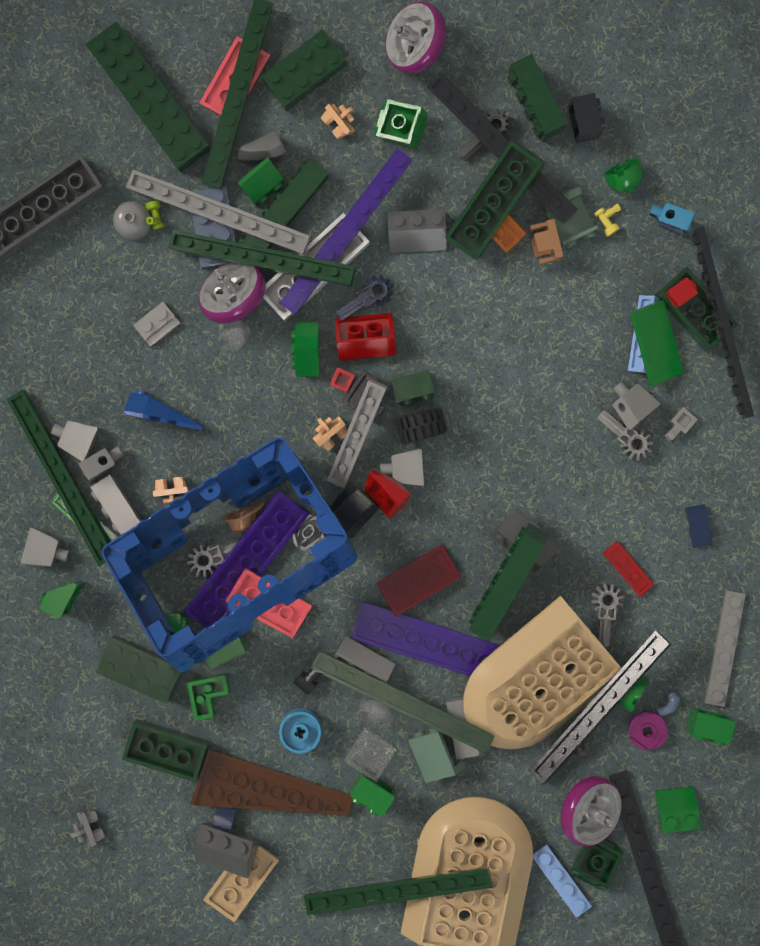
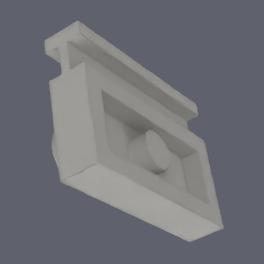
(157, 324)

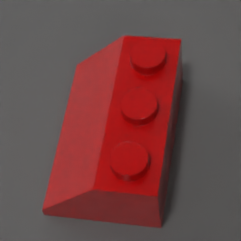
(365, 336)

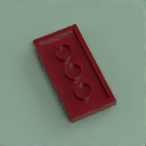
(418, 580)

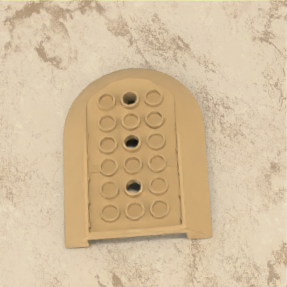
(535, 661)
(450, 846)

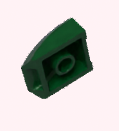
(597, 864)

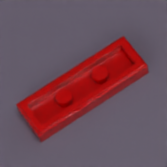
(628, 568)

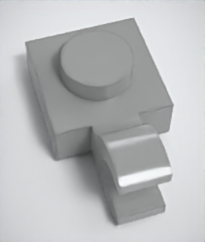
(682, 423)

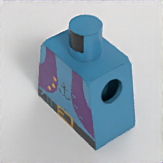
(679, 224)

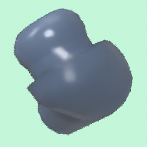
(672, 705)

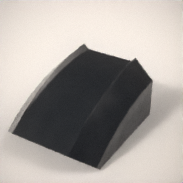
(353, 510)

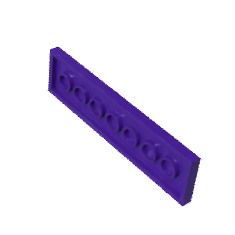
(254, 551)
(420, 639)

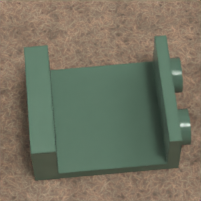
(577, 226)
(433, 755)

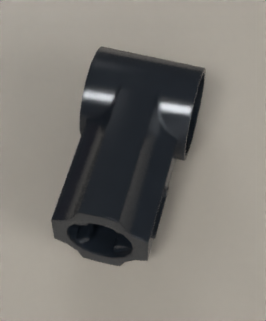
(308, 680)

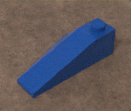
(150, 408)

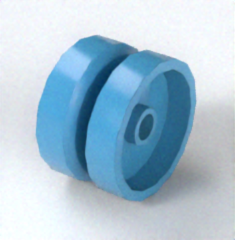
(297, 741)

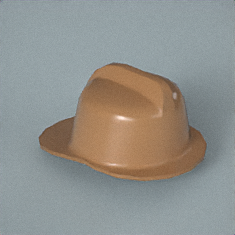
(242, 519)

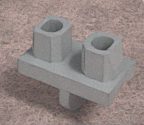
(91, 836)

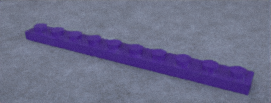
(350, 226)

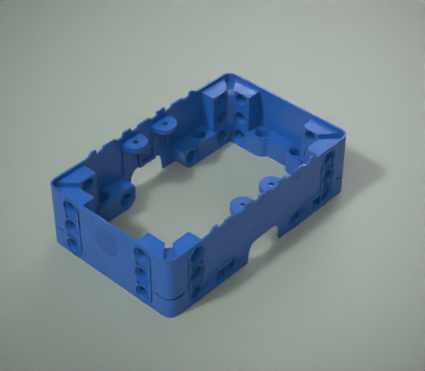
(136, 551)

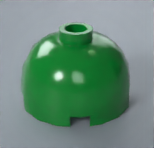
(625, 177)
(634, 694)

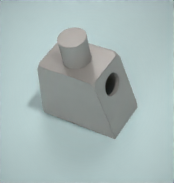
(633, 404)
(76, 438)
(92, 468)
(406, 468)
(43, 549)

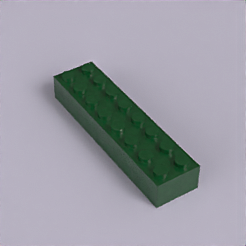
(148, 96)

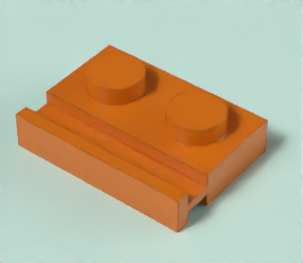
(509, 234)

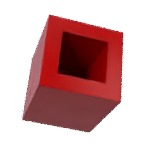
(682, 292)
(342, 380)

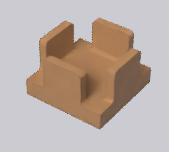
(546, 242)

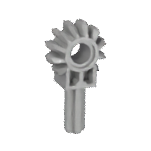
(626, 436)
(215, 556)
(606, 612)

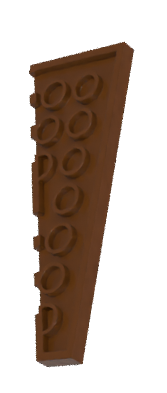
(244, 785)

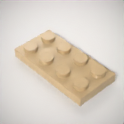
(233, 892)

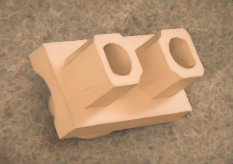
(333, 113)
(327, 430)
(179, 487)

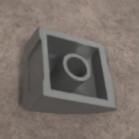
(260, 149)

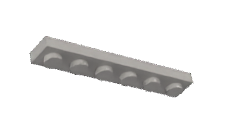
(357, 433)
(725, 648)

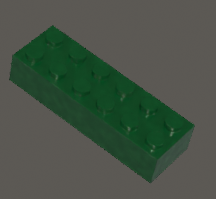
(495, 199)
(507, 581)

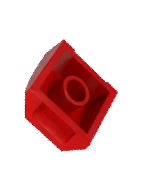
(386, 493)

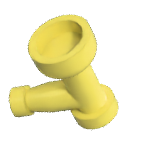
(604, 217)

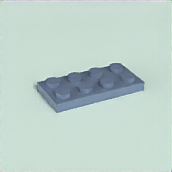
(213, 229)

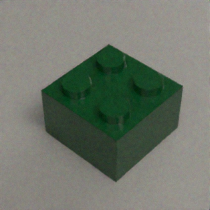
(413, 387)

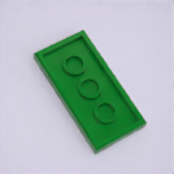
(656, 342)

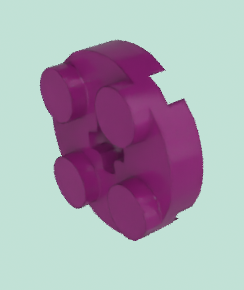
(646, 719)

